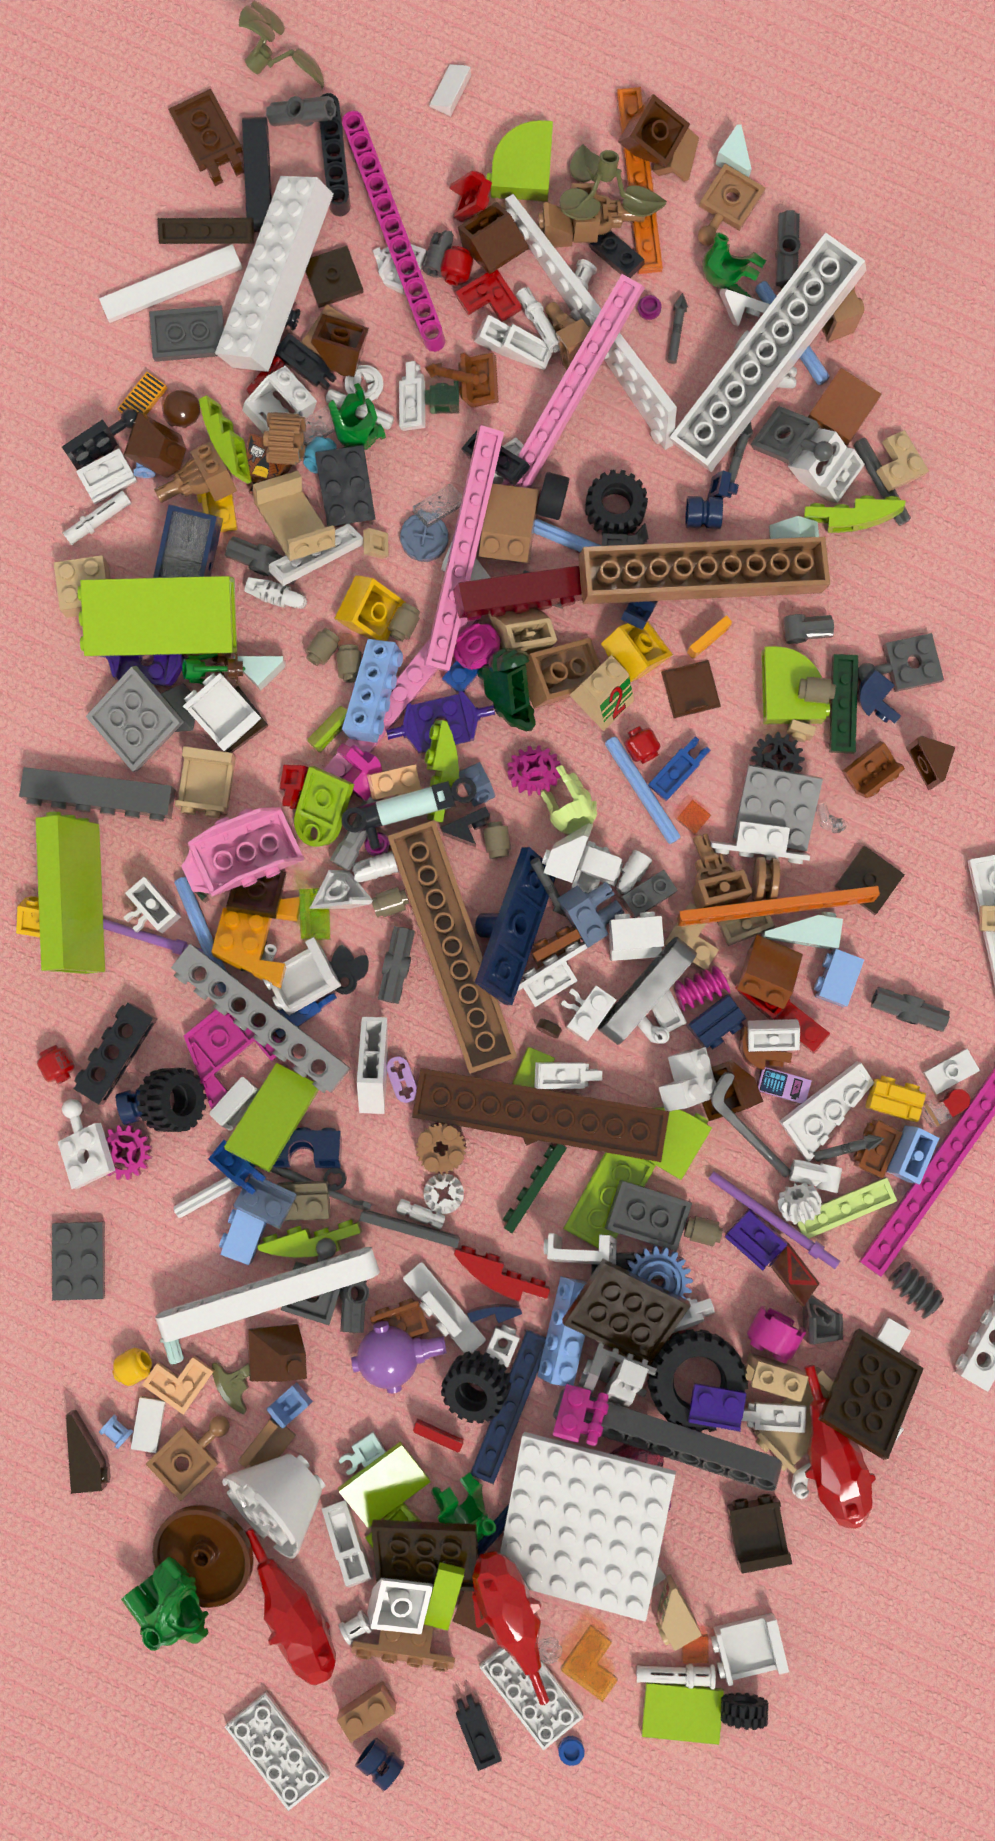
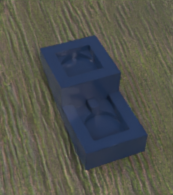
(639, 613)
(502, 1312)

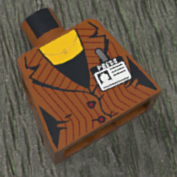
(259, 468)

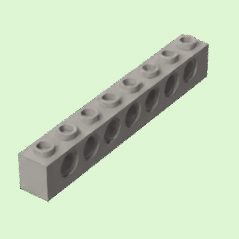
(185, 970)

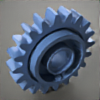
(664, 1265)

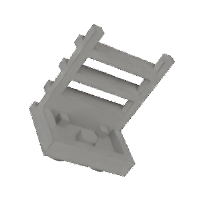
(601, 1366)

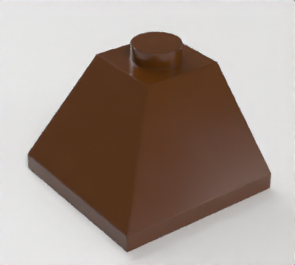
(654, 132)
(340, 344)
(155, 446)
(741, 1094)
(276, 1354)

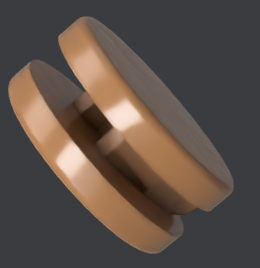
(765, 878)

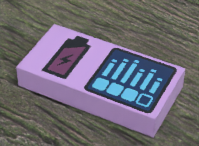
(784, 1085)

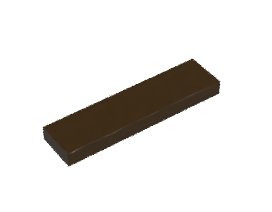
(205, 230)

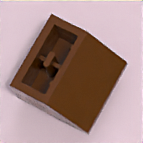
(492, 238)

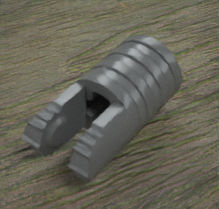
(436, 250)

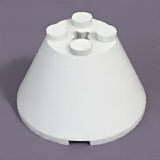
(277, 1499)

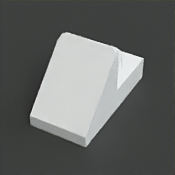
(736, 303)
(600, 865)

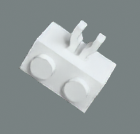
(152, 906)
(590, 1013)

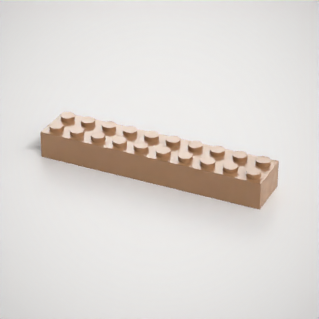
(703, 570)
(451, 946)

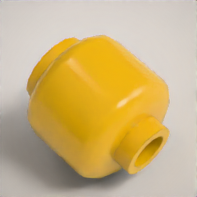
(132, 1366)

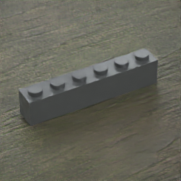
(97, 793)

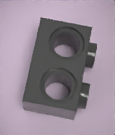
(648, 894)

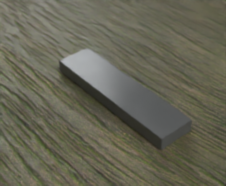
(409, 1228)

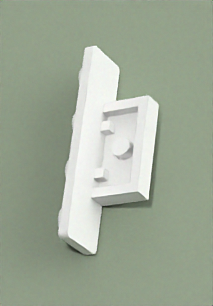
(761, 839)
(551, 977)
(439, 1303)

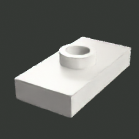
(951, 1071)

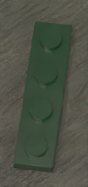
(844, 705)
(528, 1194)

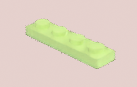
(849, 1207)

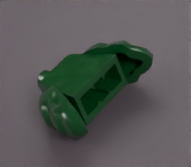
(507, 687)

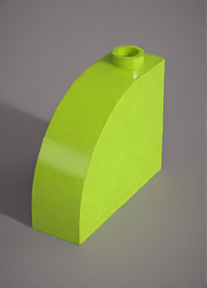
(523, 162)
(780, 686)
(682, 1141)

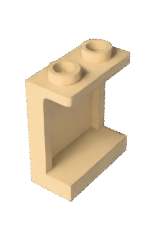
(205, 782)
(776, 1377)

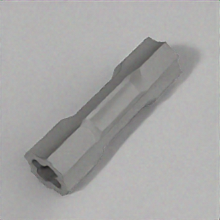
(348, 849)

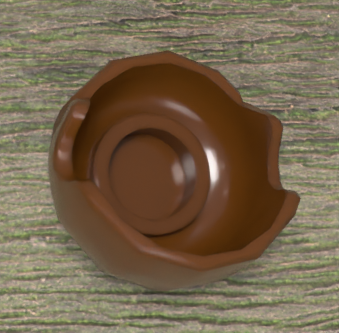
(181, 408)

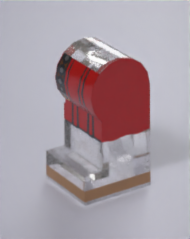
(953, 1103)

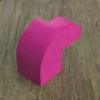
(362, 765)

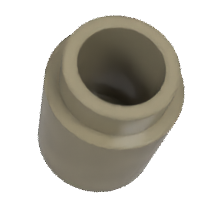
(404, 622)
(322, 647)
(348, 662)
(816, 690)
(497, 840)
(390, 902)
(703, 1231)

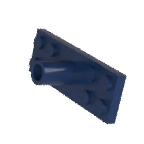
(512, 930)

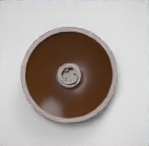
(210, 1549)

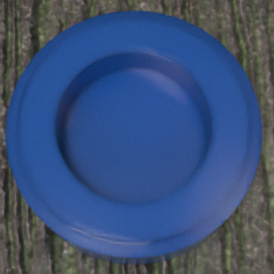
(571, 1750)

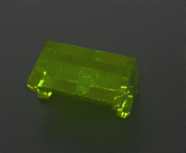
(313, 921)

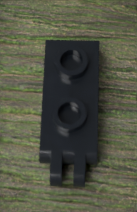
(617, 254)
(304, 362)
(477, 1733)

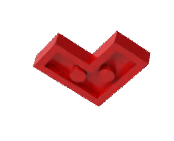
(492, 290)

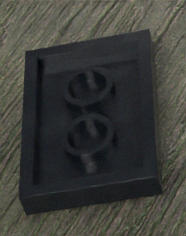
(345, 485)

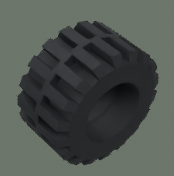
(621, 485)
(155, 1100)
(466, 1400)

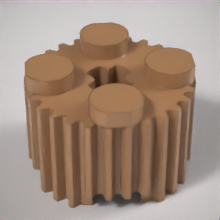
(285, 438)
(433, 1160)

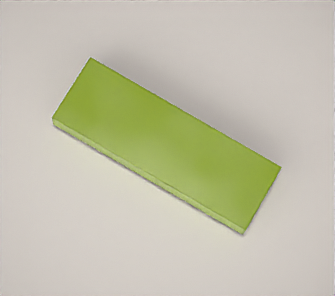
(444, 1596)

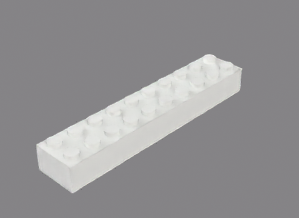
(769, 352)

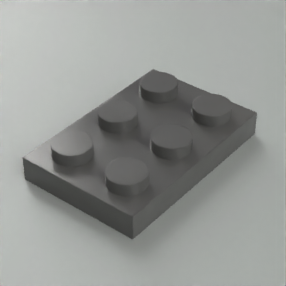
(186, 332)
(648, 1215)
(78, 1261)

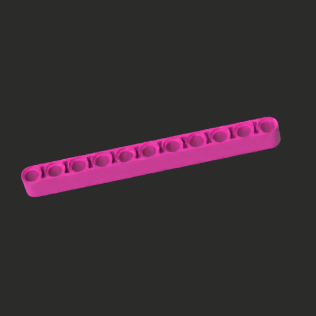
(397, 240)

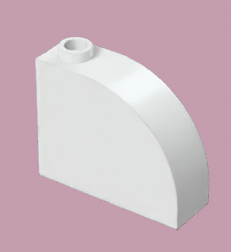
(372, 1065)

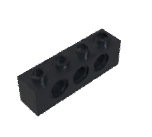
(100, 1090)

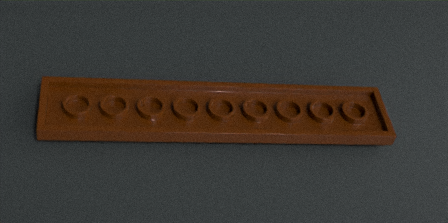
(541, 1114)

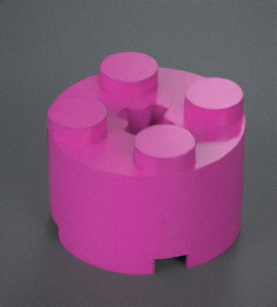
(775, 1333)

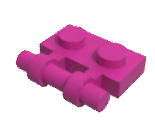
(572, 1414)

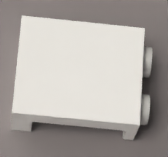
(221, 711)
(305, 979)
(606, 1251)
(749, 1648)

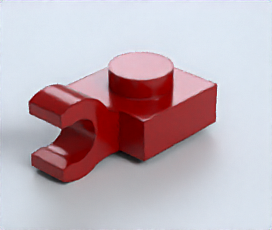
(292, 783)

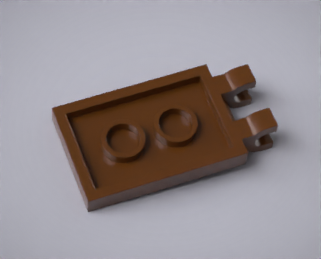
(207, 134)

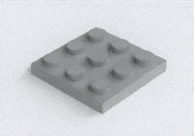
(134, 718)
(780, 800)

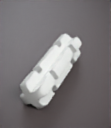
(420, 1214)

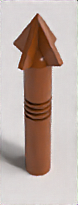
(438, 370)

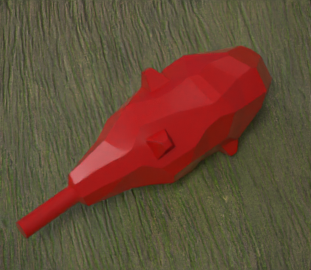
(837, 1466)
(510, 1613)
(294, 1621)

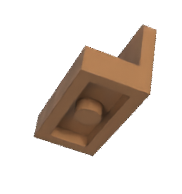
(682, 159)
(267, 1445)

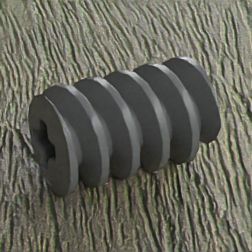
(917, 1289)

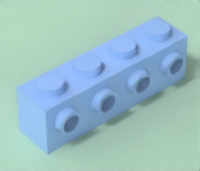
(372, 691)
(562, 1343)

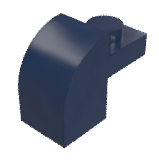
(871, 695)

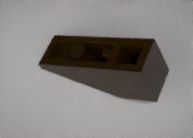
(86, 1461)

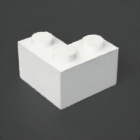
(692, 1080)

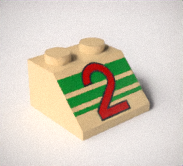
(605, 693)
(676, 1620)

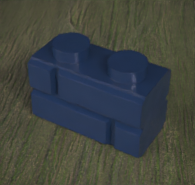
(716, 1022)

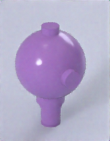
(390, 1356)

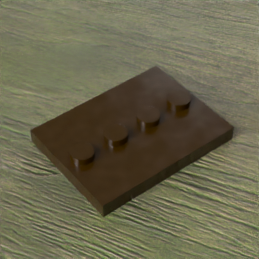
(626, 1312)
(871, 1394)
(416, 1548)

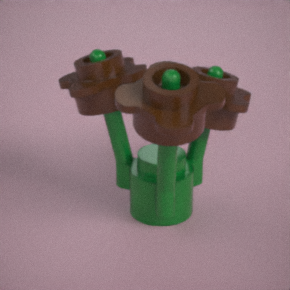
(195, 669)

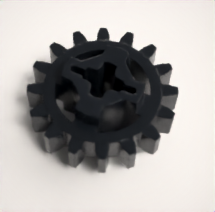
(777, 748)

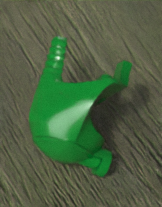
(724, 269)
(349, 428)
(469, 1512)

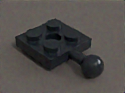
(97, 440)

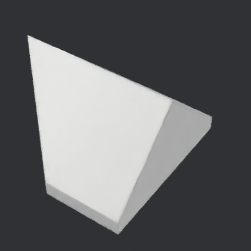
(340, 892)

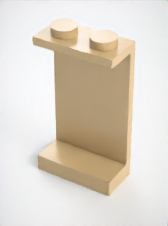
(292, 516)
(792, 1446)

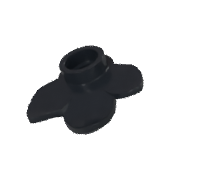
(347, 967)

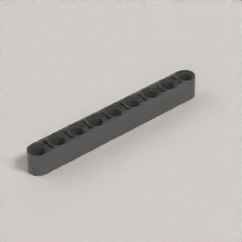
(687, 1446)

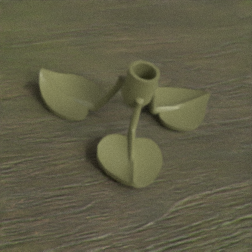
(263, 22)
(589, 166)

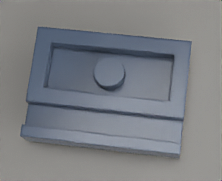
(268, 1203)

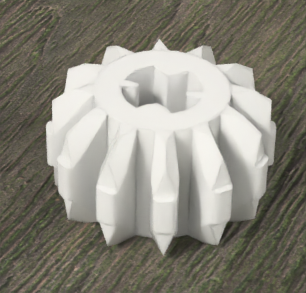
(799, 1203)

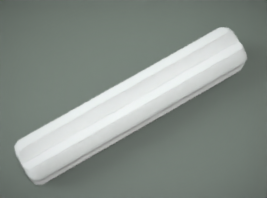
(383, 418)
(204, 1197)

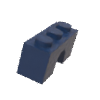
(324, 1143)

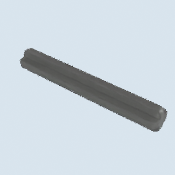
(872, 465)

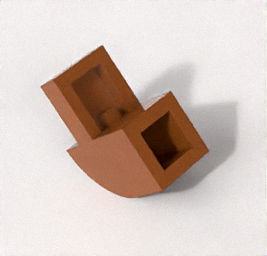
(758, 1059)

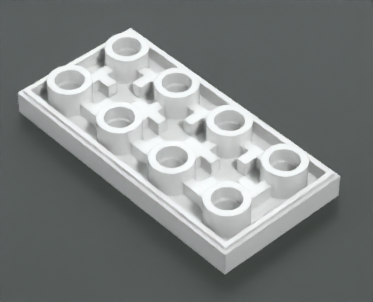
(543, 1722)
(277, 1750)

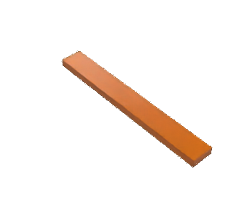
(639, 174)
(777, 906)

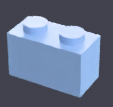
(838, 977)
(912, 1154)
(242, 1237)

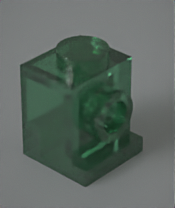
(443, 398)

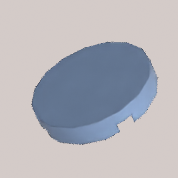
(422, 542)

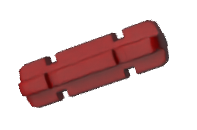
(276, 364)

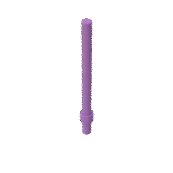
(176, 946)
(814, 1249)

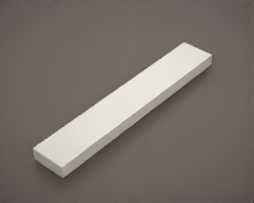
(170, 283)

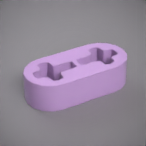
(396, 1082)

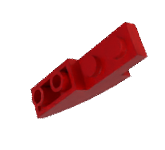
(811, 1033)
(489, 1272)

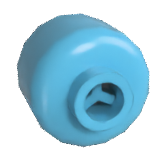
(317, 444)

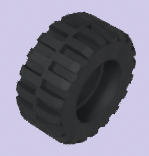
(674, 1353)

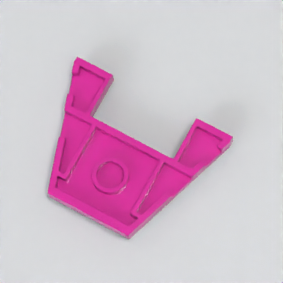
(214, 1045)

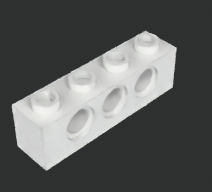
(967, 1367)

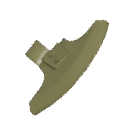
(231, 1385)

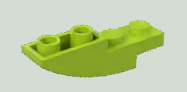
(865, 514)
(443, 759)
(300, 1244)

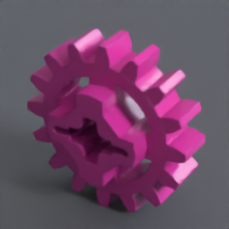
(533, 770)
(131, 1161)

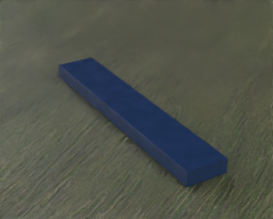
(504, 1424)

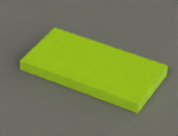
(272, 1117)
(594, 1205)

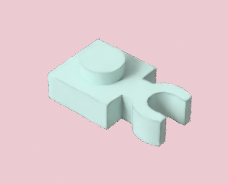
(365, 1452)

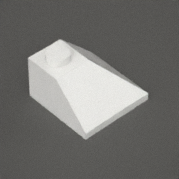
(566, 854)
(399, 1605)

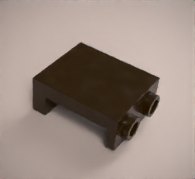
(758, 1533)

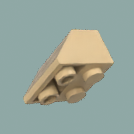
(525, 631)

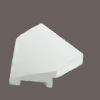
(388, 270)

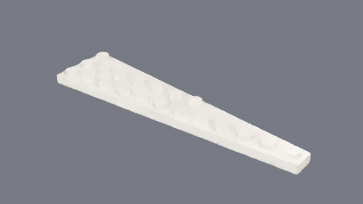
(624, 363)

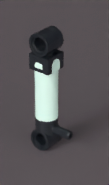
(406, 806)

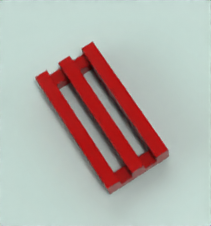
(438, 1435)

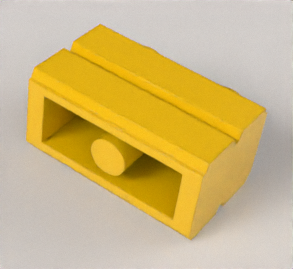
(895, 1099)

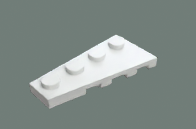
(819, 1114)

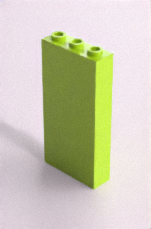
(158, 616)
(70, 894)

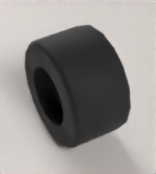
(552, 496)

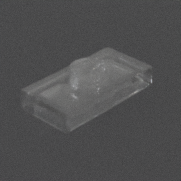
(318, 424)
(438, 505)

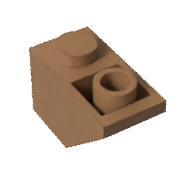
(556, 225)

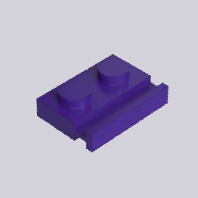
(756, 1239)
(717, 1407)

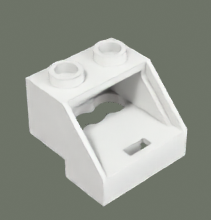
(263, 400)
(842, 466)
(635, 936)

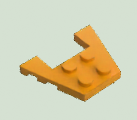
(243, 937)

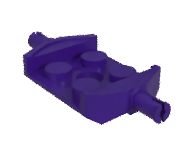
(162, 671)
(456, 709)

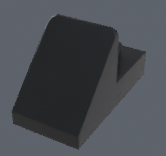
(460, 828)

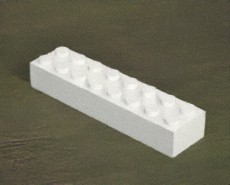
(274, 273)

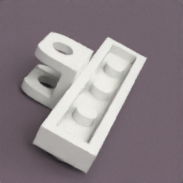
(287, 571)

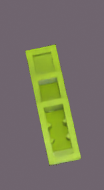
(227, 443)

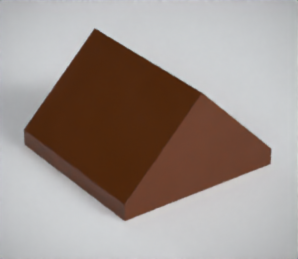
(931, 759)

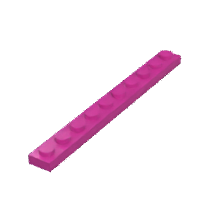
(938, 1173)

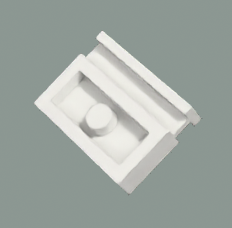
(106, 476)

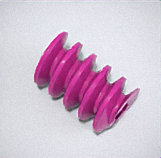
(701, 987)

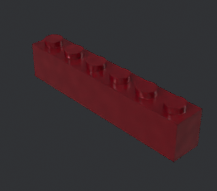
(518, 592)

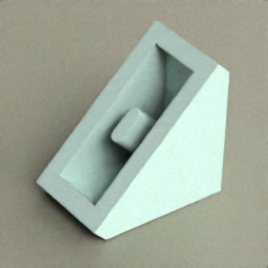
(735, 152)
(794, 528)
(262, 669)

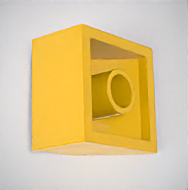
(368, 608)
(636, 649)

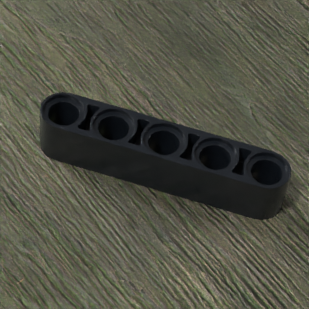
(335, 165)
(256, 169)

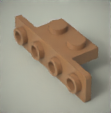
(404, 1647)

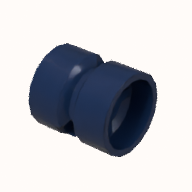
(704, 512)
(127, 1106)
(372, 1758)

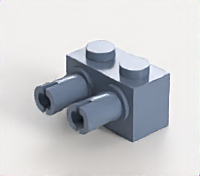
(581, 911)

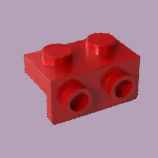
(473, 194)

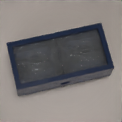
(187, 544)

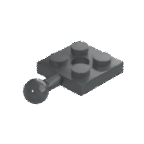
(788, 449)
(897, 656)
(323, 1307)

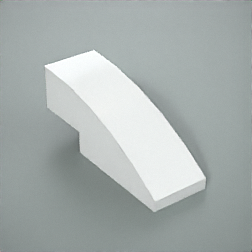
(513, 343)
(625, 1383)
(347, 1544)

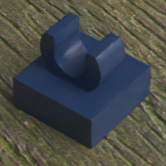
(721, 485)

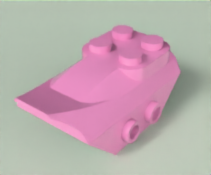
(241, 851)

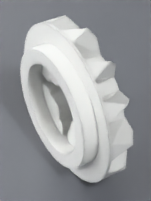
(371, 376)
(455, 1191)

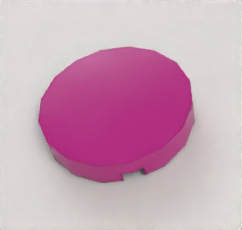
(476, 645)

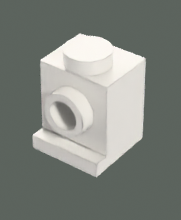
(505, 1353)

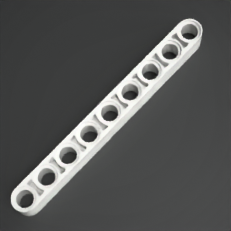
(267, 1294)

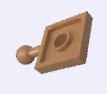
(730, 212)
(187, 1445)

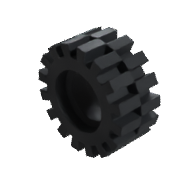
(744, 1711)

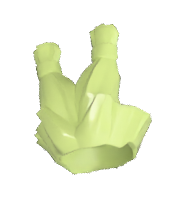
(576, 813)

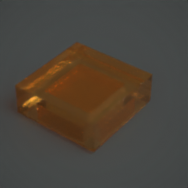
(693, 817)
(697, 1650)

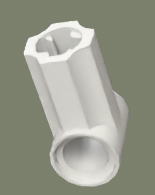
(822, 1176)

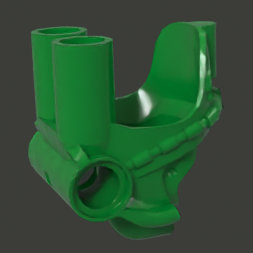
(167, 1607)

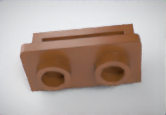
(487, 389)
(872, 770)
(555, 945)
(878, 1159)
(406, 1317)

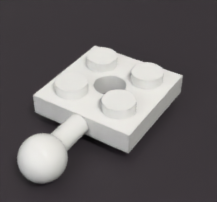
(73, 1148)

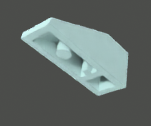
(817, 931)

